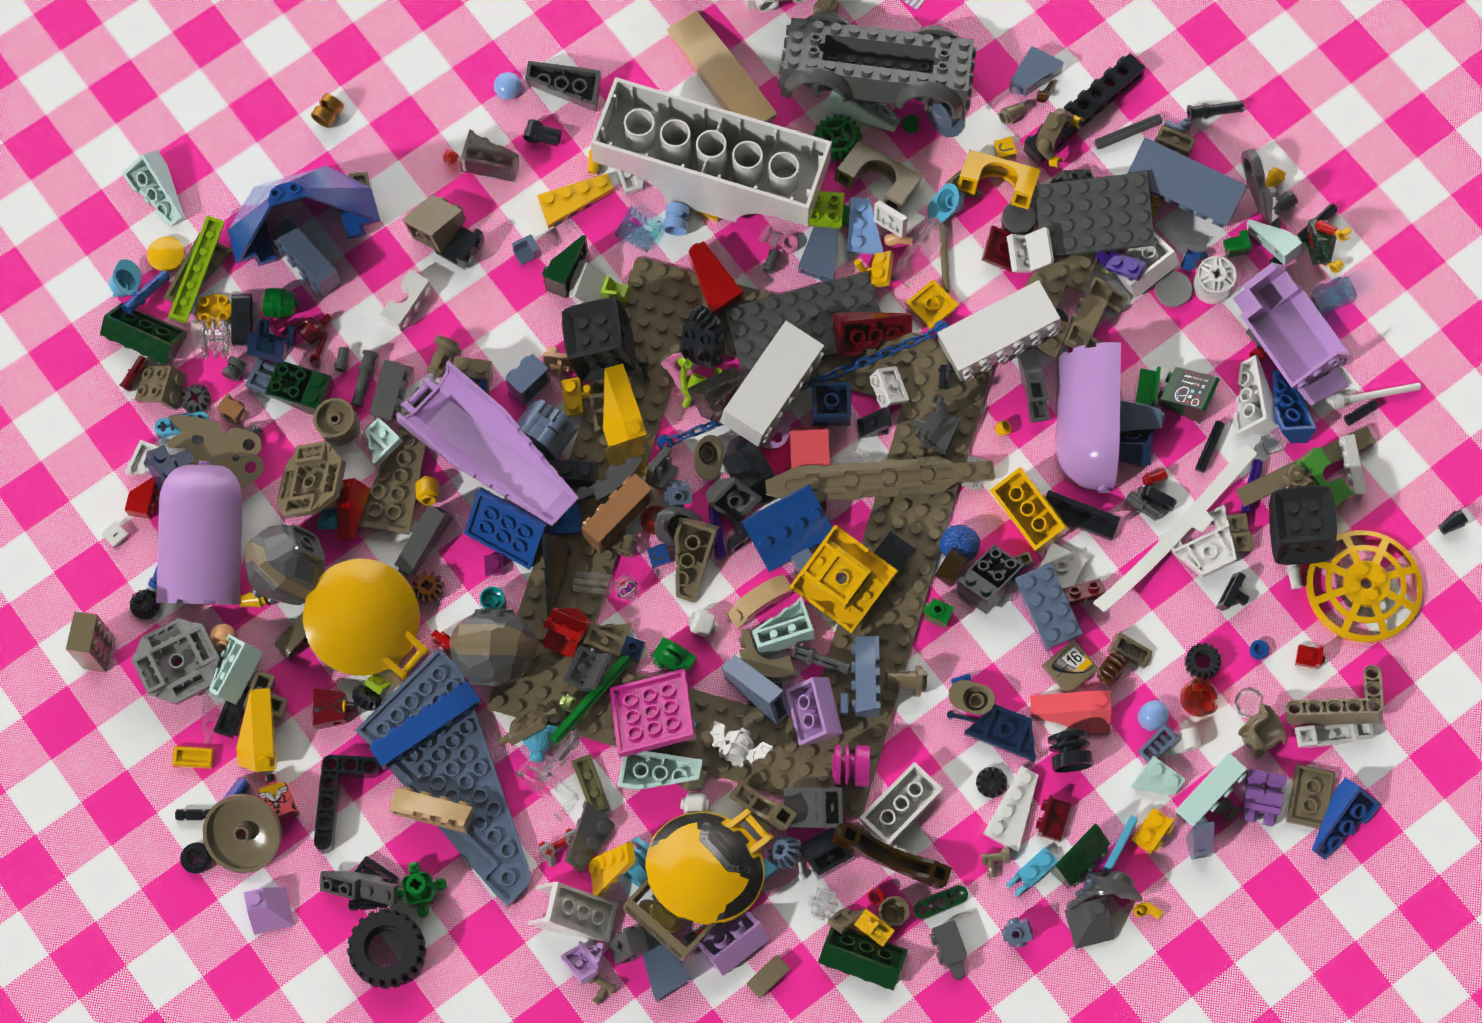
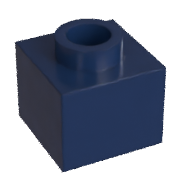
(634, 655)

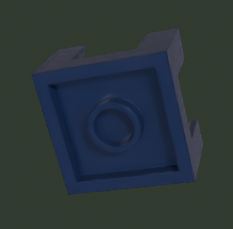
(269, 345)

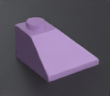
(268, 909)

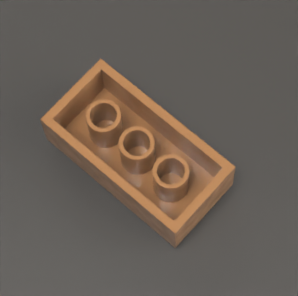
(617, 512)

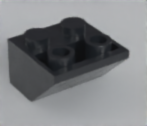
(823, 855)

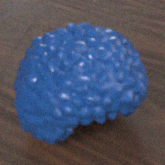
(962, 539)

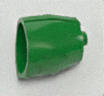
(279, 303)

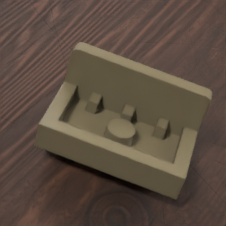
(1175, 140)

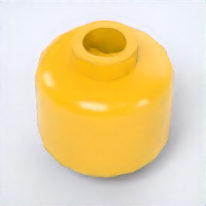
(427, 490)

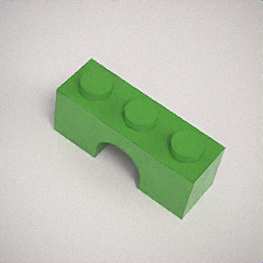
(1314, 463)

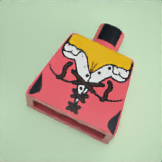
(278, 797)

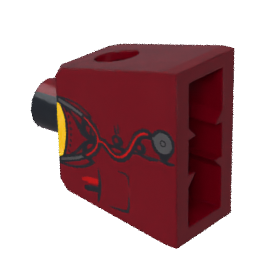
(331, 708)

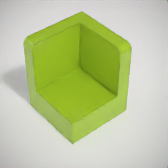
(615, 290)

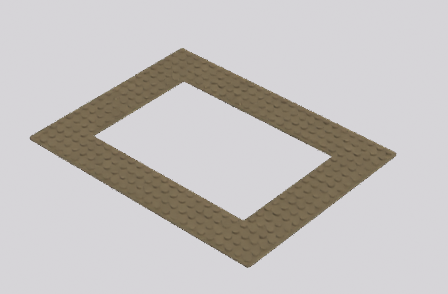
(657, 311)

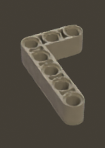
(1343, 706)

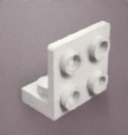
(897, 222)

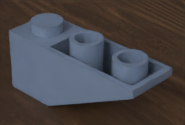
(1201, 839)

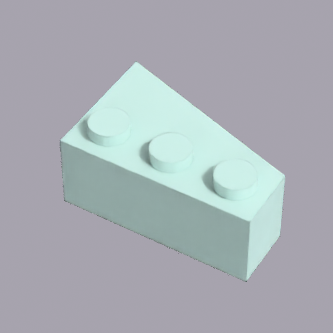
(784, 630)
(236, 669)

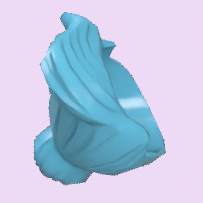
(540, 743)

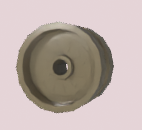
(336, 421)

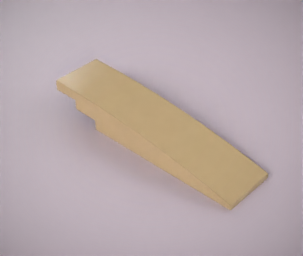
(719, 69)

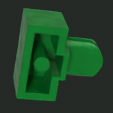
(673, 657)

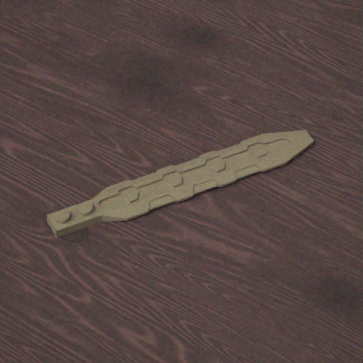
(880, 478)

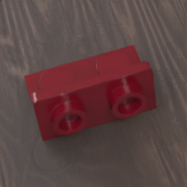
(1054, 818)

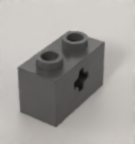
(629, 945)

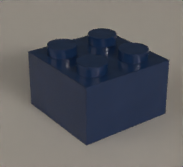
(831, 403)

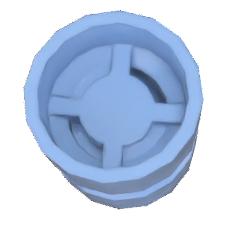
(676, 222)

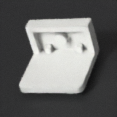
(1030, 251)

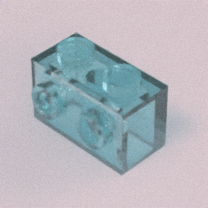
(1334, 294)

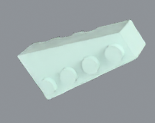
(1211, 789)

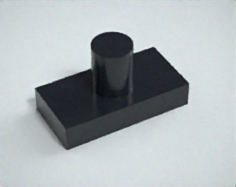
(1233, 593)

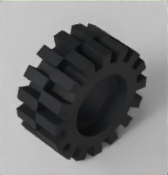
(1211, 653)

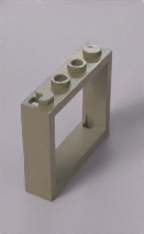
(659, 931)

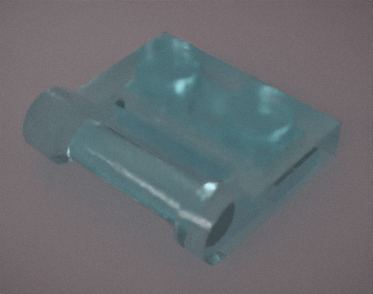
(636, 234)

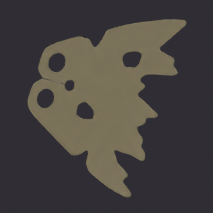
(217, 446)

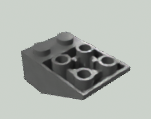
(815, 806)

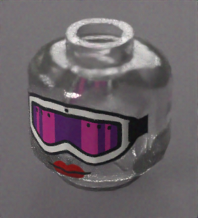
(627, 588)

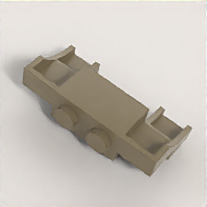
(1091, 309)

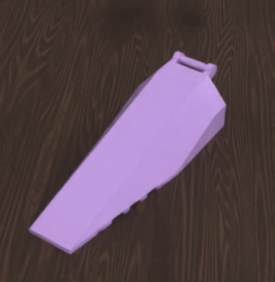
(486, 443)

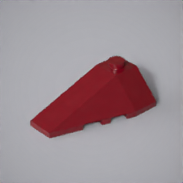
(864, 330)

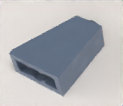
(1035, 71)

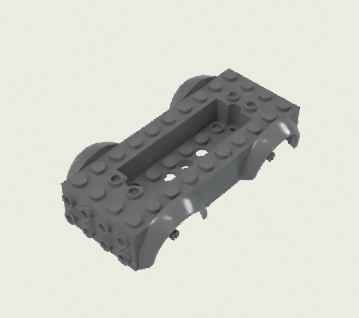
(878, 62)

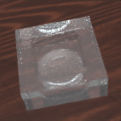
(1273, 443)

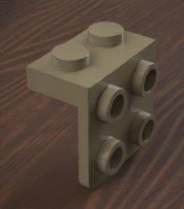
(161, 385)

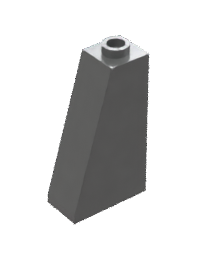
(423, 539)

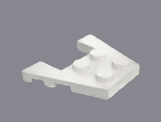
(1209, 551)

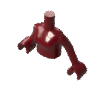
(311, 331)

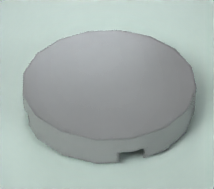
(1173, 289)

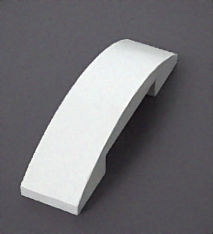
(1332, 734)

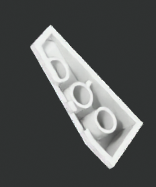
(1255, 401)

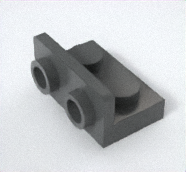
(660, 469)

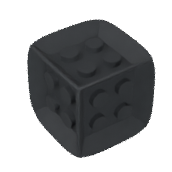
(597, 338)
(1302, 525)

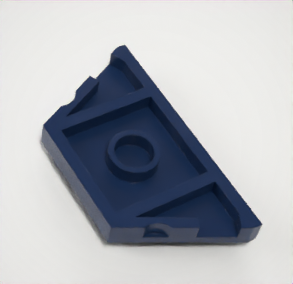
(1005, 731)

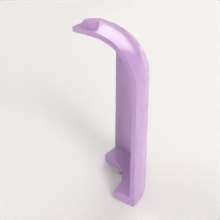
(1089, 415)
(199, 536)

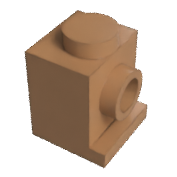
(232, 409)

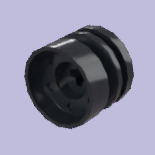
(1070, 746)

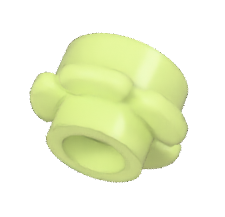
(567, 703)

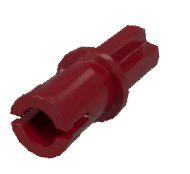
(133, 373)

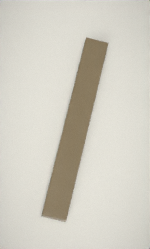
(1271, 482)

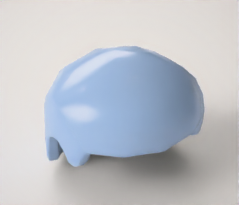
(508, 85)
(1153, 715)

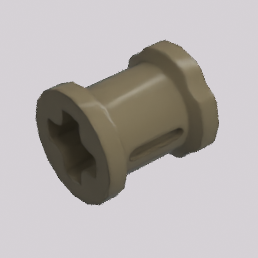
(628, 545)

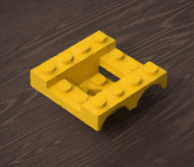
(845, 555)

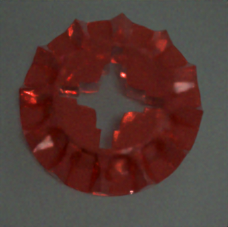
(647, 515)

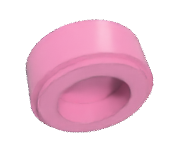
(789, 243)

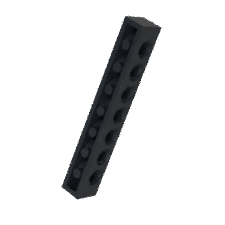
(1134, 71)

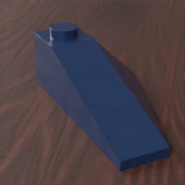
(1137, 447)

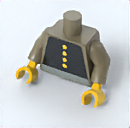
(1052, 131)

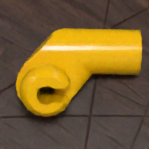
(1147, 908)

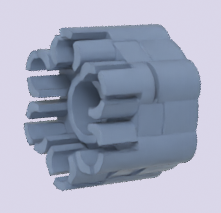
(546, 432)

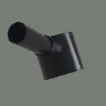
(643, 364)

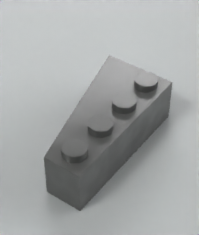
(566, 82)

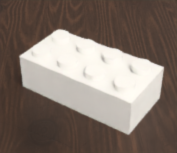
(900, 805)

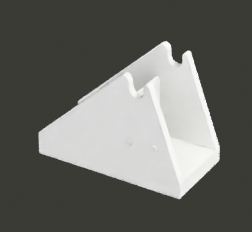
(576, 913)

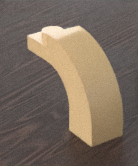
(759, 598)

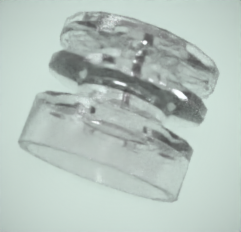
(214, 338)

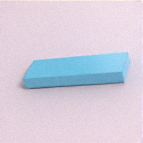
(1120, 844)

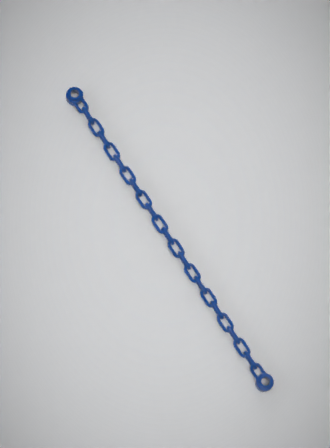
(939, 325)

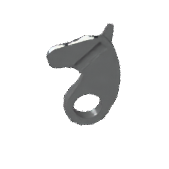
(1266, 199)

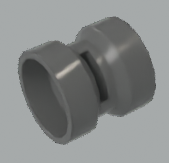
(233, 368)

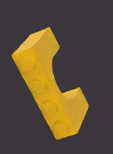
(982, 165)

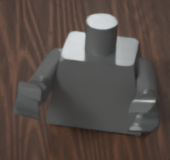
(938, 429)

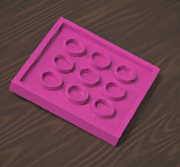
(652, 713)

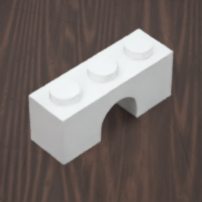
(399, 314)

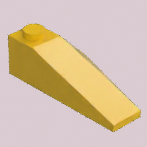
(621, 413)
(257, 735)

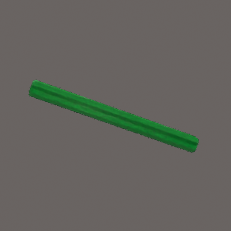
(590, 699)

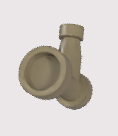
(989, 859)
(606, 987)

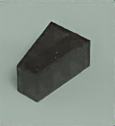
(488, 159)
(716, 392)

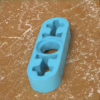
(169, 431)

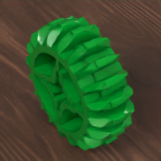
(841, 124)

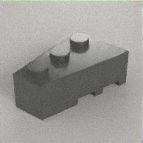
(390, 389)

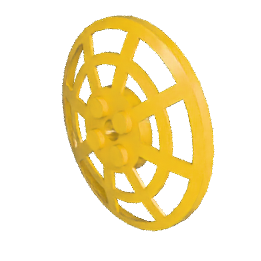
(1362, 596)

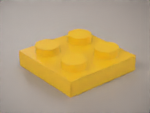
(932, 304)

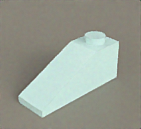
(1276, 240)

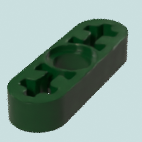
(956, 902)

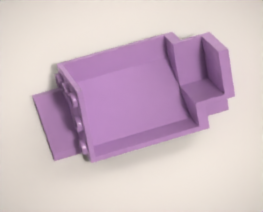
(1294, 333)

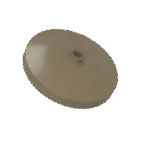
(229, 843)

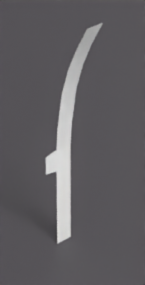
(1194, 517)

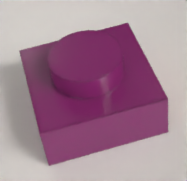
(494, 565)

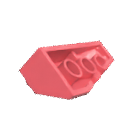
(1075, 710)

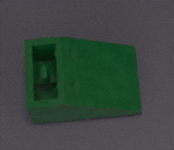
(299, 387)

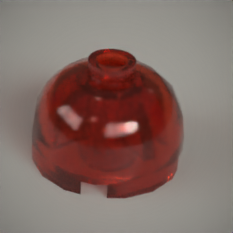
(1198, 698)

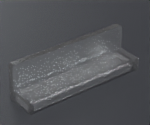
(920, 252)

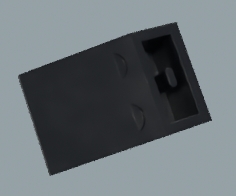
(989, 579)

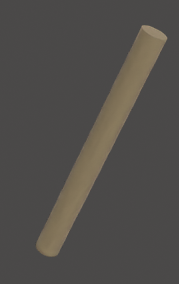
(944, 265)

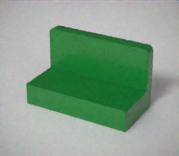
(1148, 386)

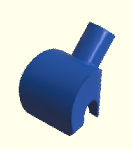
(1192, 258)

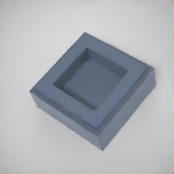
(844, 705)

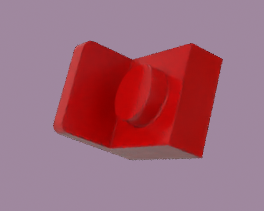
(441, 639)
(1310, 656)

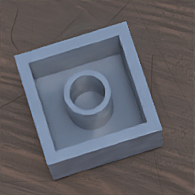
(527, 379)

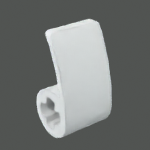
(1188, 742)

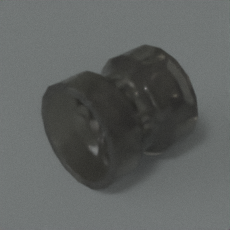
(1224, 807)

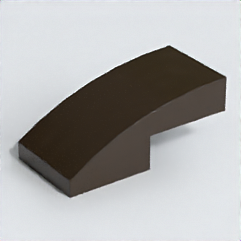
(951, 567)

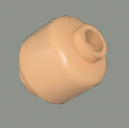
(219, 636)

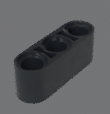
(241, 318)

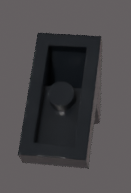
(875, 423)
(737, 541)

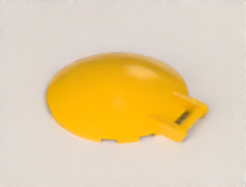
(363, 619)

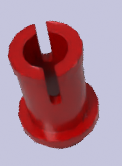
(1155, 477)

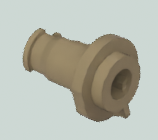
(443, 353)
(907, 680)

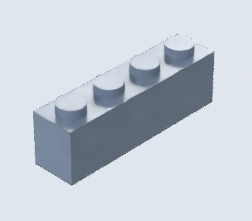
(866, 676)

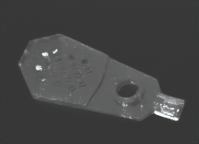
(210, 715)

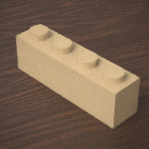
(431, 810)

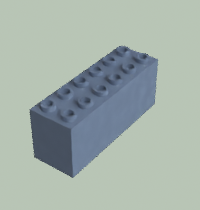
(1188, 183)

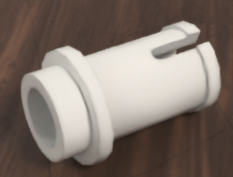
(1294, 576)

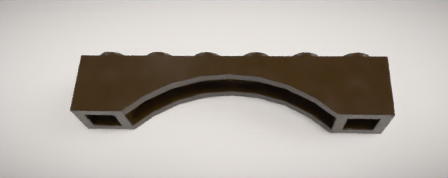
(865, 845)

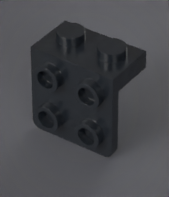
(463, 247)
(703, 345)

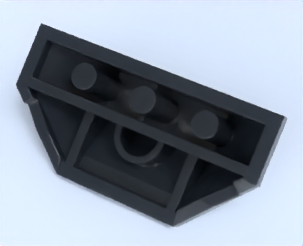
(748, 466)

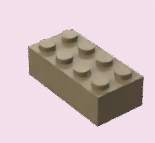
(90, 642)

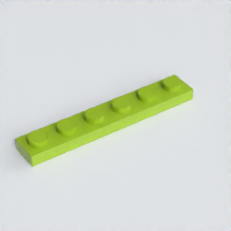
(196, 269)

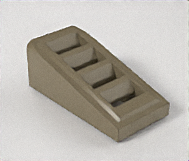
(1119, 637)

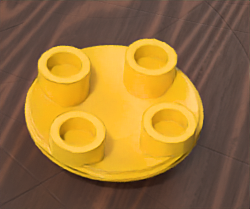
(165, 253)
(213, 307)

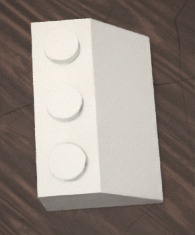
(1160, 261)

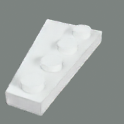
(1012, 813)

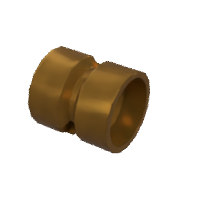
(328, 109)

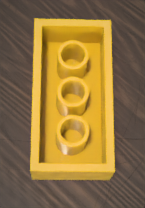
(1029, 509)

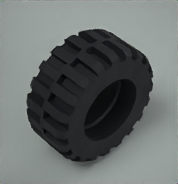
(367, 930)

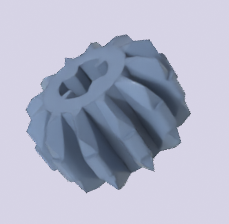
(784, 852)

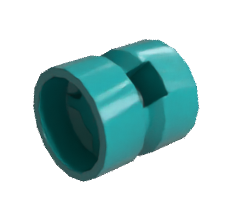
(493, 598)

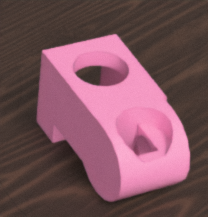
(674, 369)

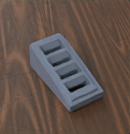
(1169, 743)

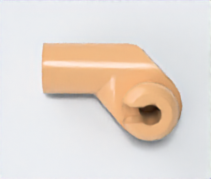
(893, 239)

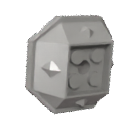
(165, 645)

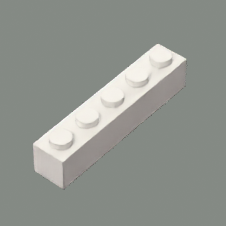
(1352, 464)

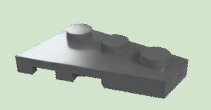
(589, 836)

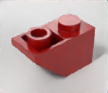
(142, 500)

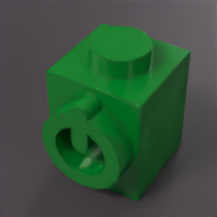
(938, 612)

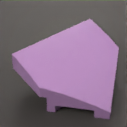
(584, 961)

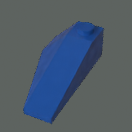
(1291, 411)
(1346, 811)

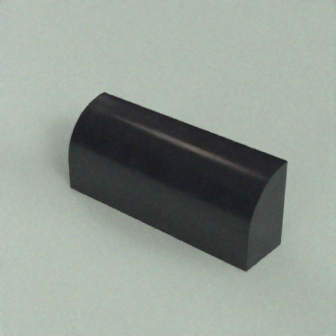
(894, 552)

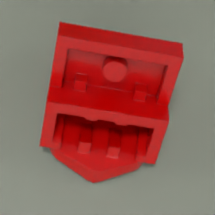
(565, 630)

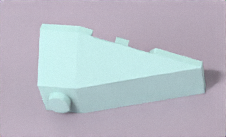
(153, 181)
(657, 769)

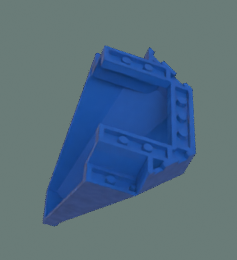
(249, 229)

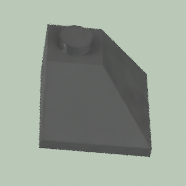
(732, 498)
(1090, 923)

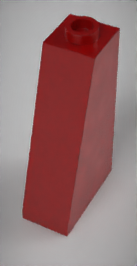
(714, 281)

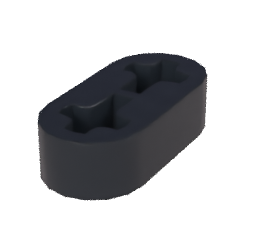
(1158, 498)

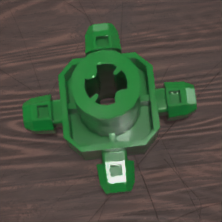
(426, 892)

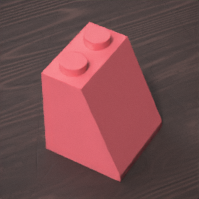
(809, 446)

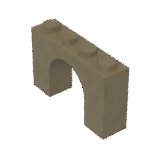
(866, 159)

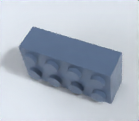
(306, 257)
(1048, 607)

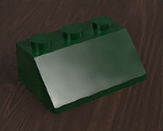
(1081, 857)

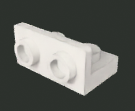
(888, 387)

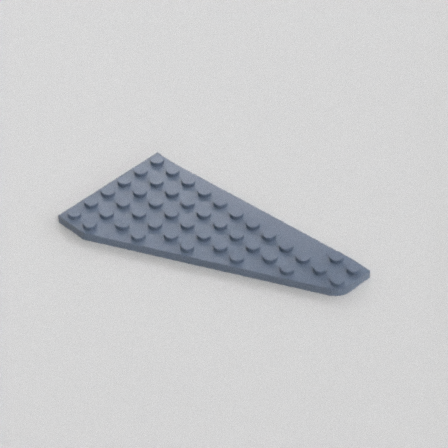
(458, 768)

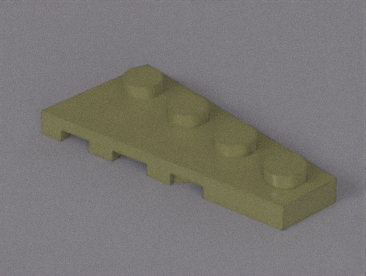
(220, 255)

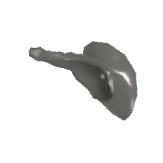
(668, 520)
(1106, 884)

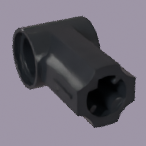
(537, 132)

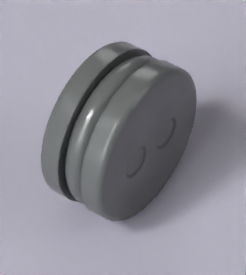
(1018, 220)

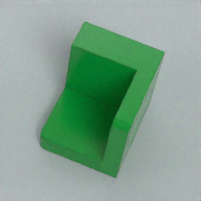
(1238, 245)

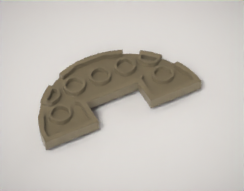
(1064, 272)

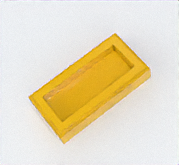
(193, 757)

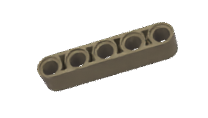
(292, 638)

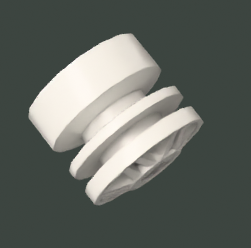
(1212, 289)

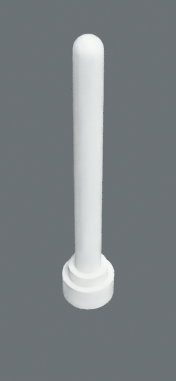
(1340, 401)

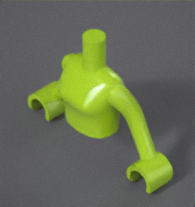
(693, 380)

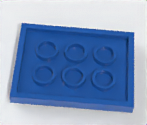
(787, 527)
(505, 528)

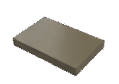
(1310, 796)

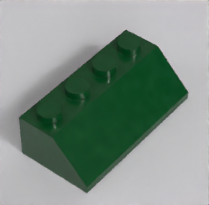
(143, 334)
(863, 957)

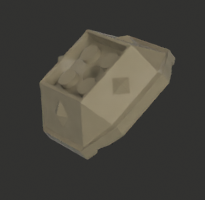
(311, 480)

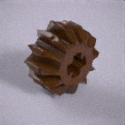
(435, 587)
(1112, 669)

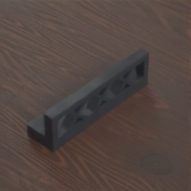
(1084, 516)

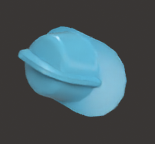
(946, 202)
(125, 278)

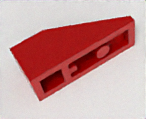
(350, 508)

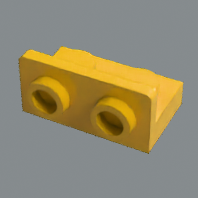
(1152, 830)

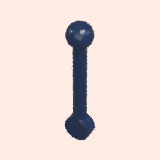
(950, 714)

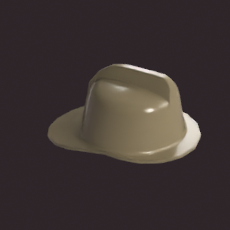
(709, 457)
(971, 697)

